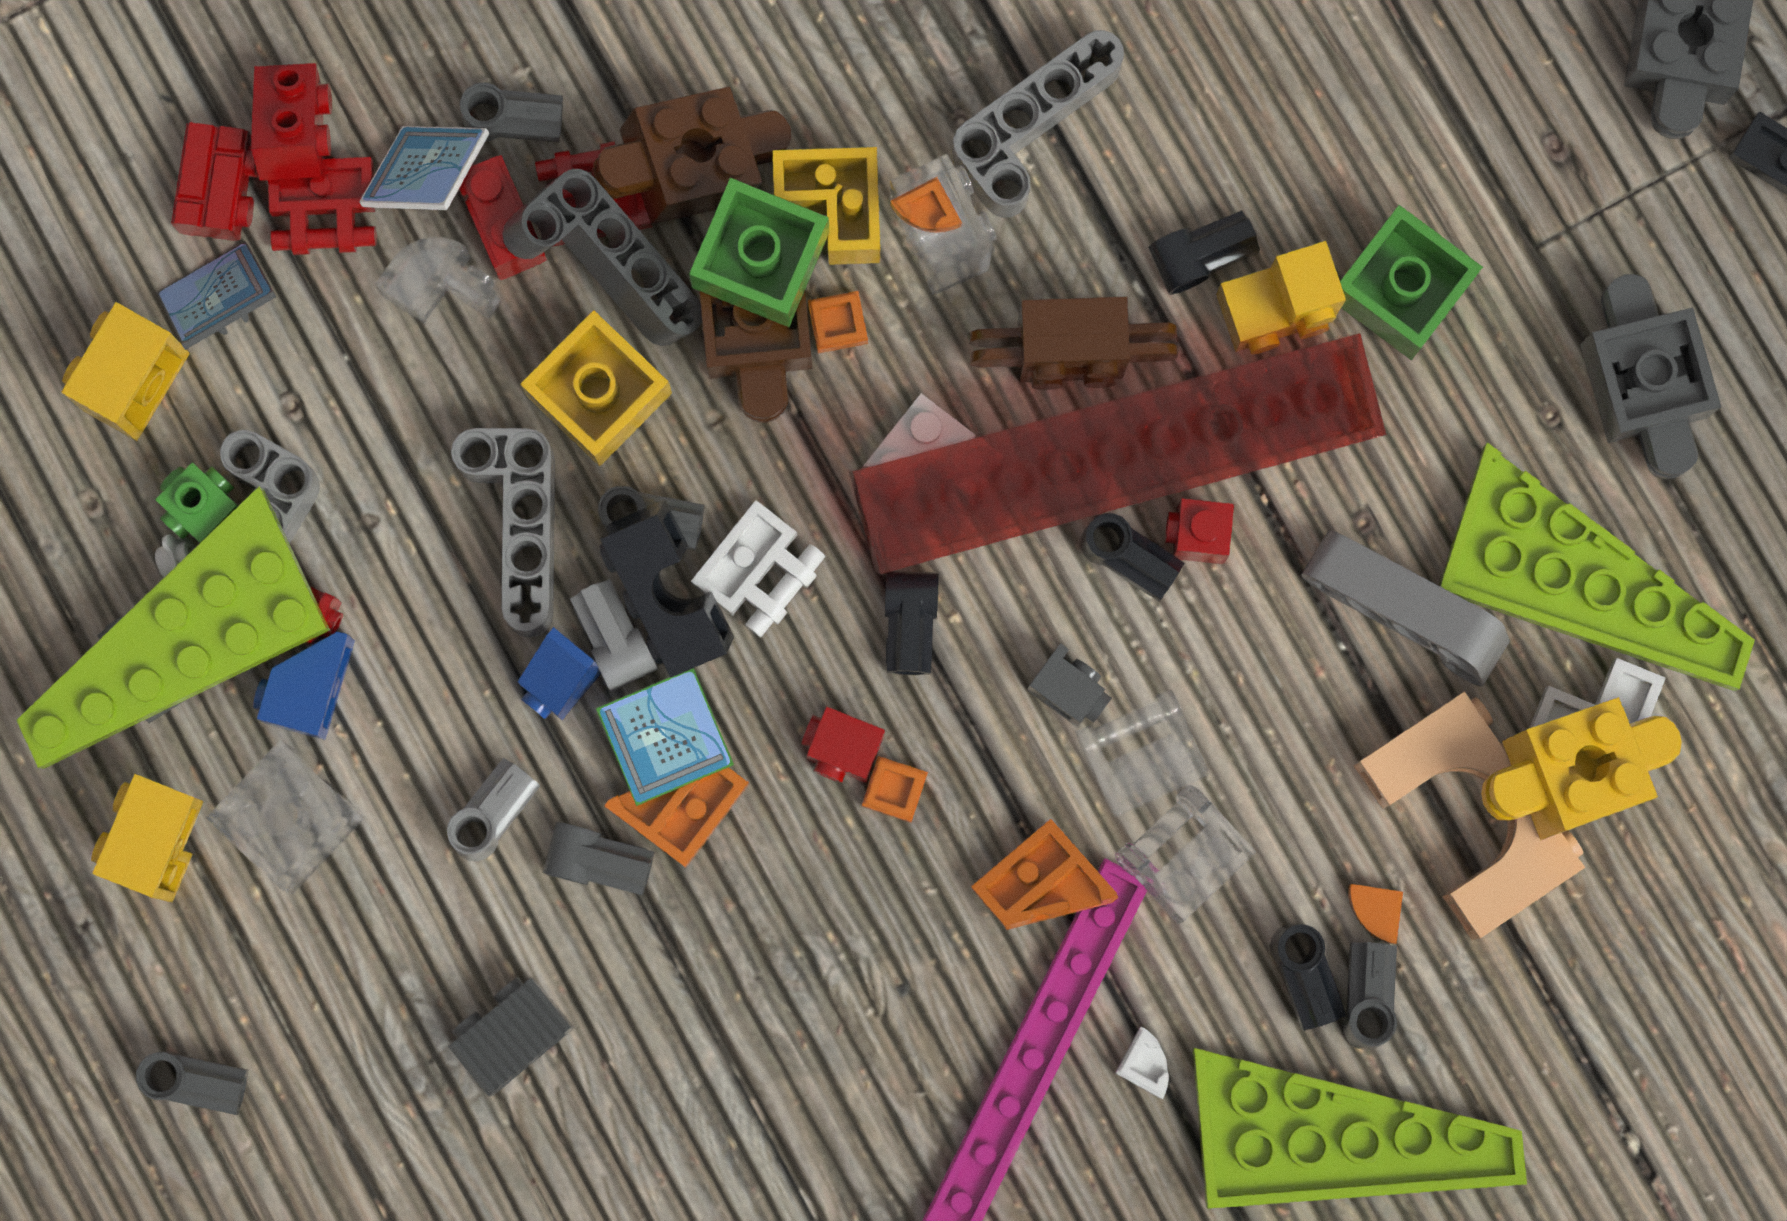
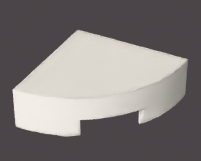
(1145, 1064)

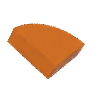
(927, 208)
(1377, 910)

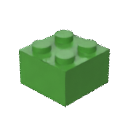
(759, 252)
(1406, 282)

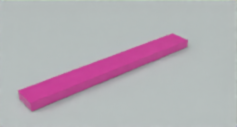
(1036, 1053)

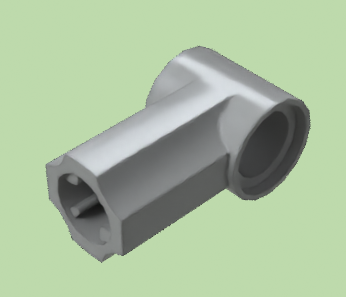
(616, 644)
(495, 806)

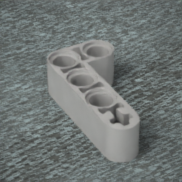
(1043, 112)
(268, 474)
(518, 532)
(1416, 608)

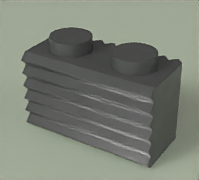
(510, 1035)

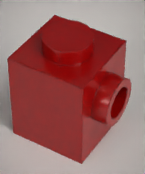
(1200, 530)
(842, 745)

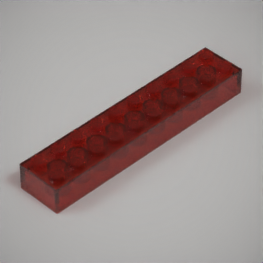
(1117, 453)

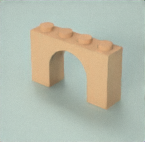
(1461, 741)

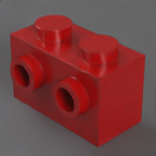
(289, 121)

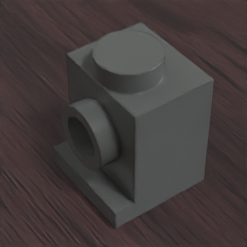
(1070, 688)

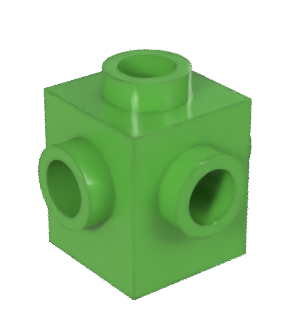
(183, 489)

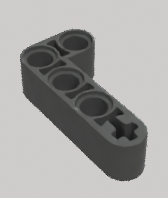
(610, 265)

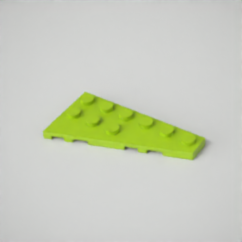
(1563, 571)
(205, 622)
(1309, 1139)

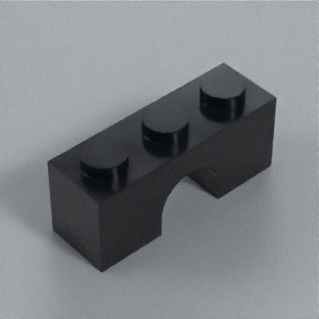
(679, 630)

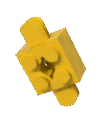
(1580, 768)

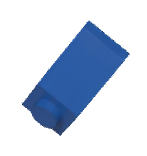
(557, 676)
(305, 687)

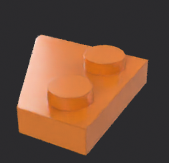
(685, 817)
(1042, 881)

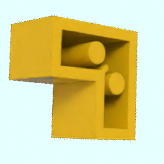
(839, 185)
(1289, 298)
(147, 839)

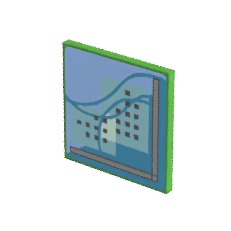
(664, 736)

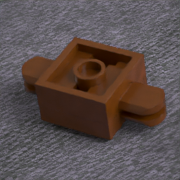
(687, 151)
(1073, 342)
(755, 353)

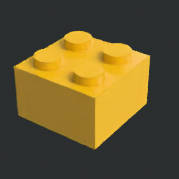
(124, 370)
(596, 388)

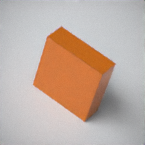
(837, 322)
(894, 789)

